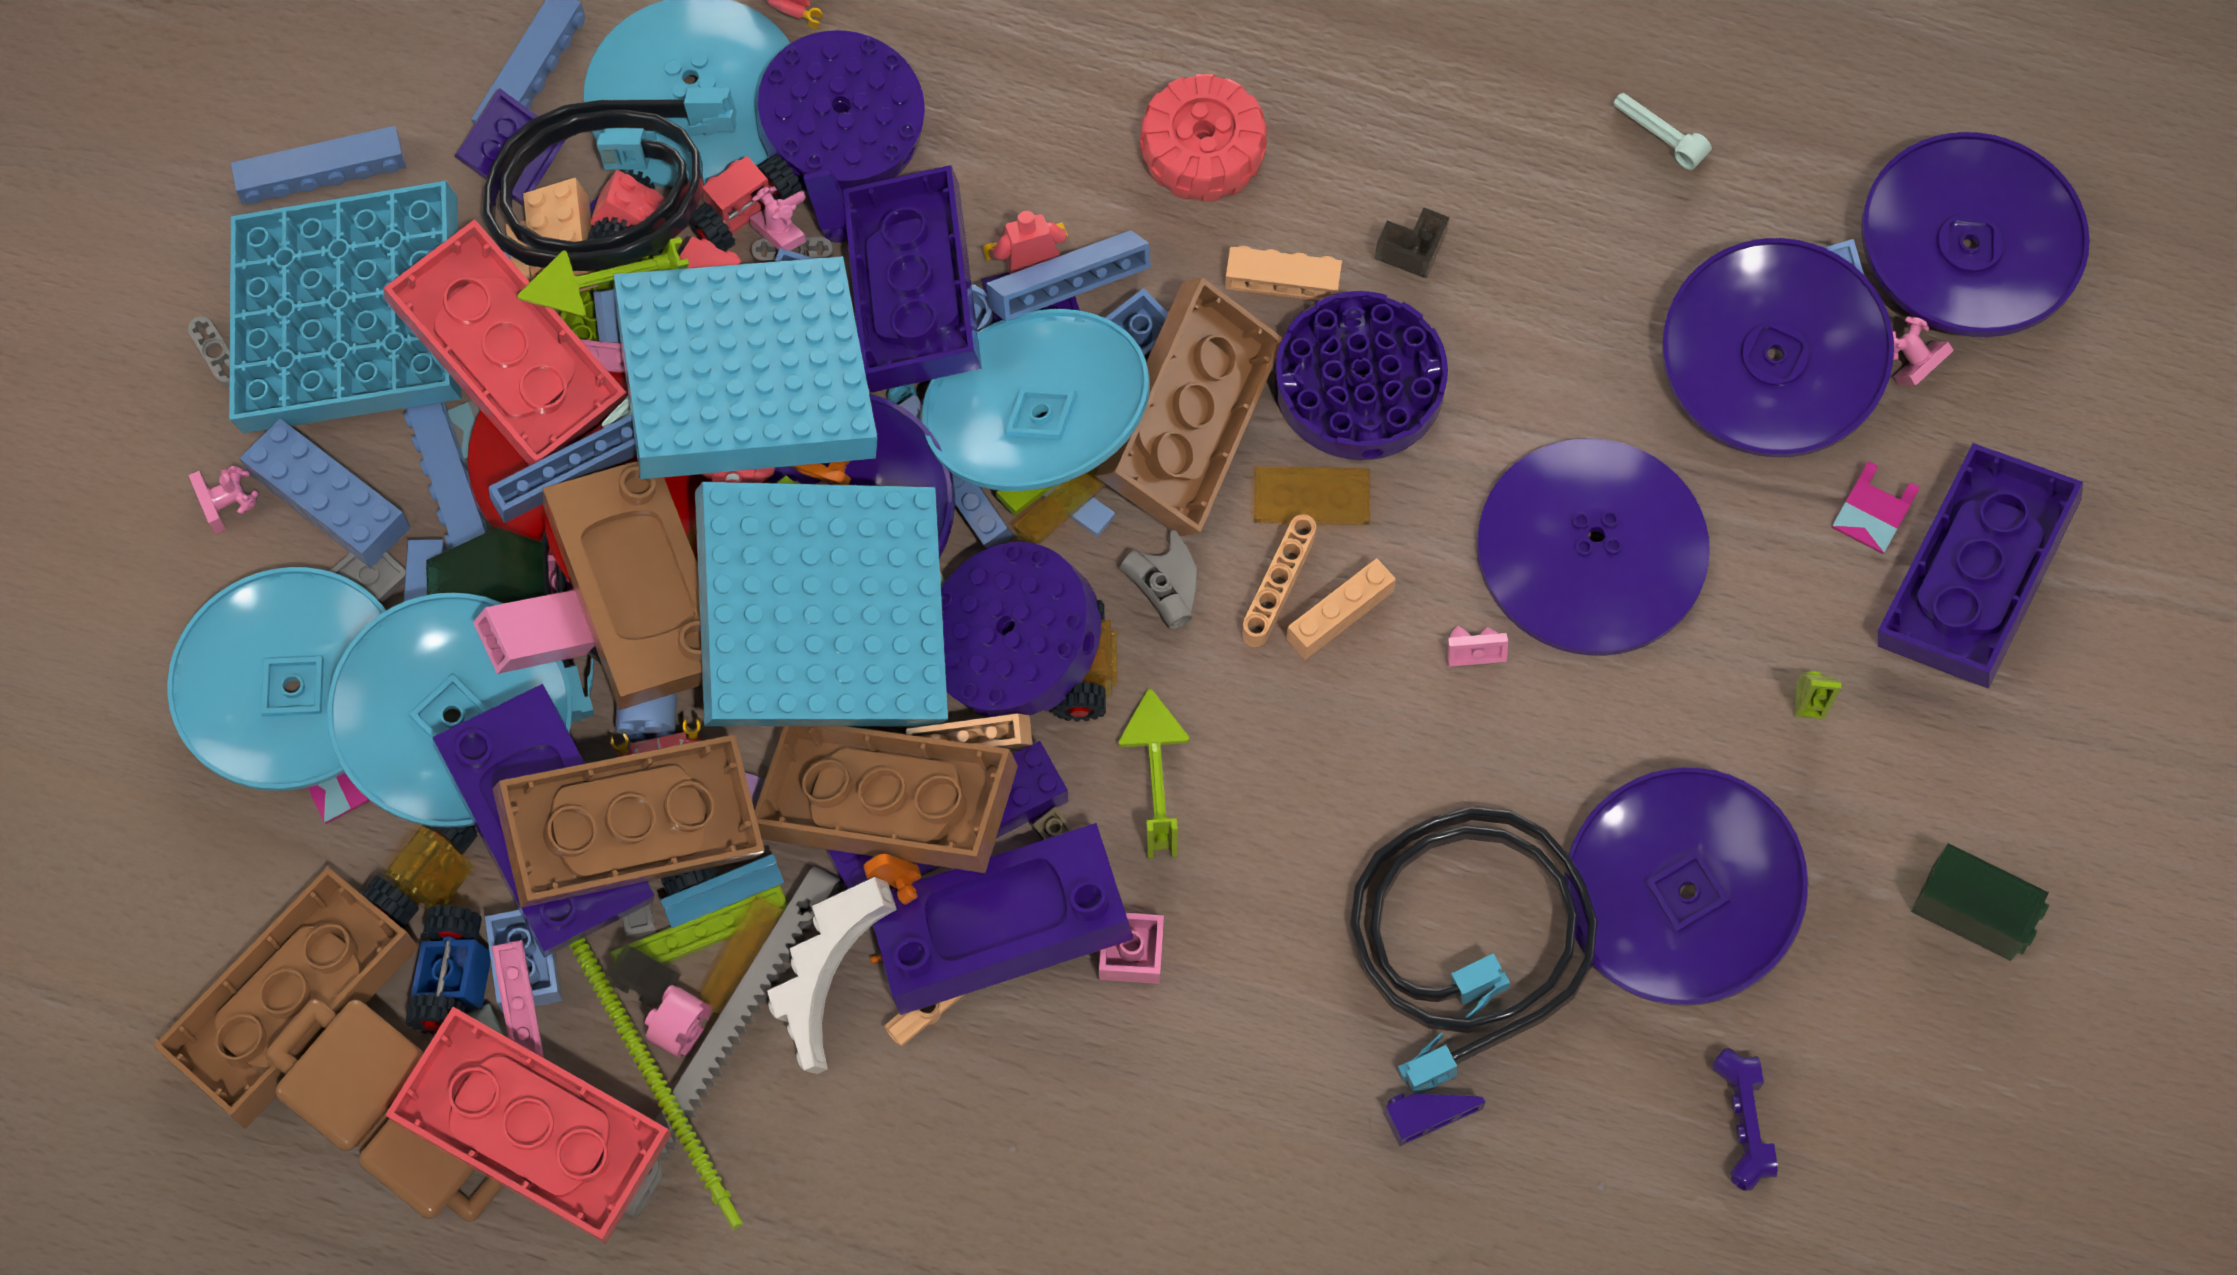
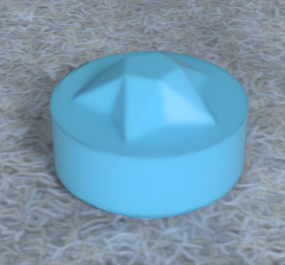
(901, 393)

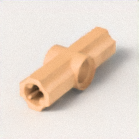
(906, 1026)

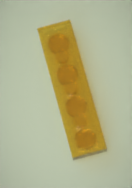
(1058, 507)
(740, 953)

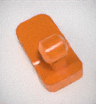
(833, 474)
(897, 873)

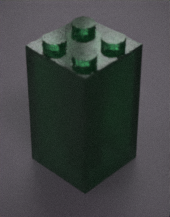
(490, 566)
(1981, 902)

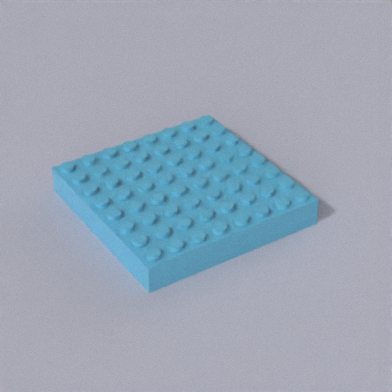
(313, 314)
(743, 367)
(820, 605)

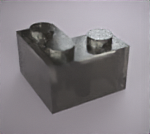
(1415, 248)
(642, 974)

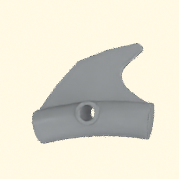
(1166, 580)

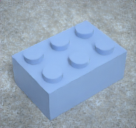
(543, 971)

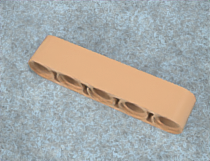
(1278, 593)

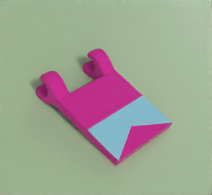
(1871, 513)
(336, 797)

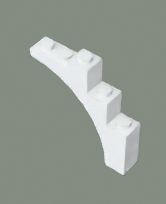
(816, 961)

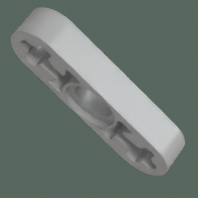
(812, 243)
(204, 347)

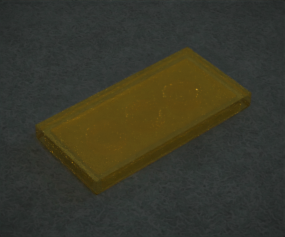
(1324, 494)

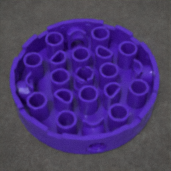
(834, 74)
(1353, 413)
(1017, 630)

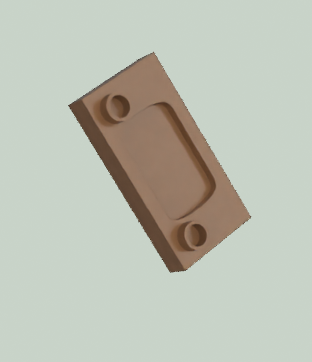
(1200, 400)
(631, 579)
(886, 795)
(627, 820)
(320, 948)

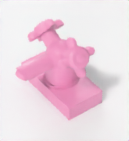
(775, 220)
(1921, 357)
(222, 495)

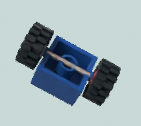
(449, 968)

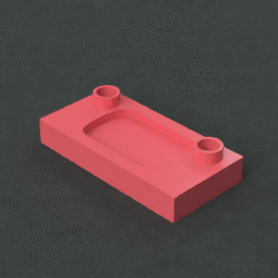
(502, 351)
(528, 1125)

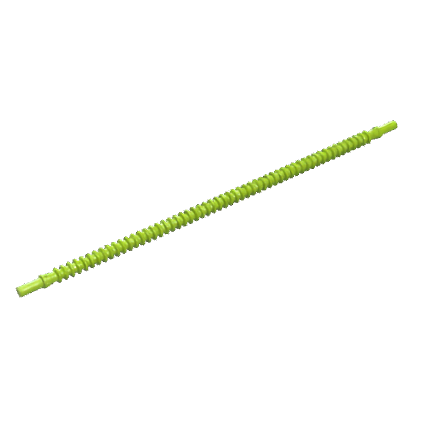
(719, 1194)

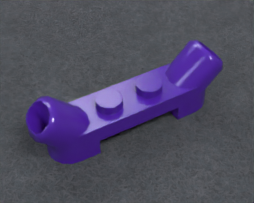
(1758, 1158)

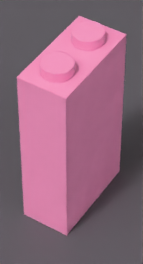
(534, 631)

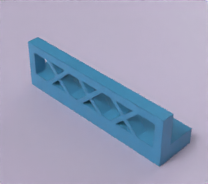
(722, 891)

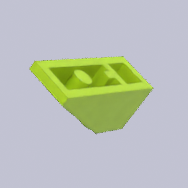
(1815, 695)

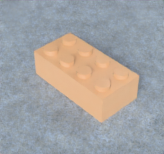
(559, 213)

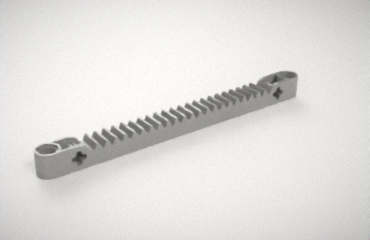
(814, 889)

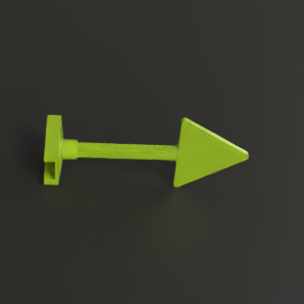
(559, 288)
(1152, 727)

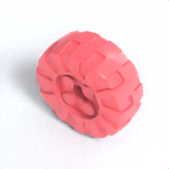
(1203, 137)

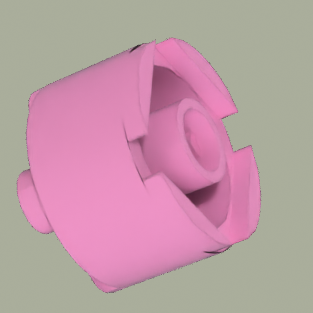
(677, 1021)

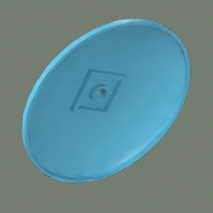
(674, 39)
(1044, 361)
(235, 668)
(394, 695)

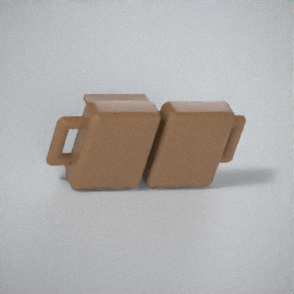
(345, 1091)

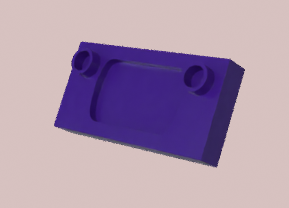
(911, 279)
(1980, 565)
(513, 742)
(997, 925)

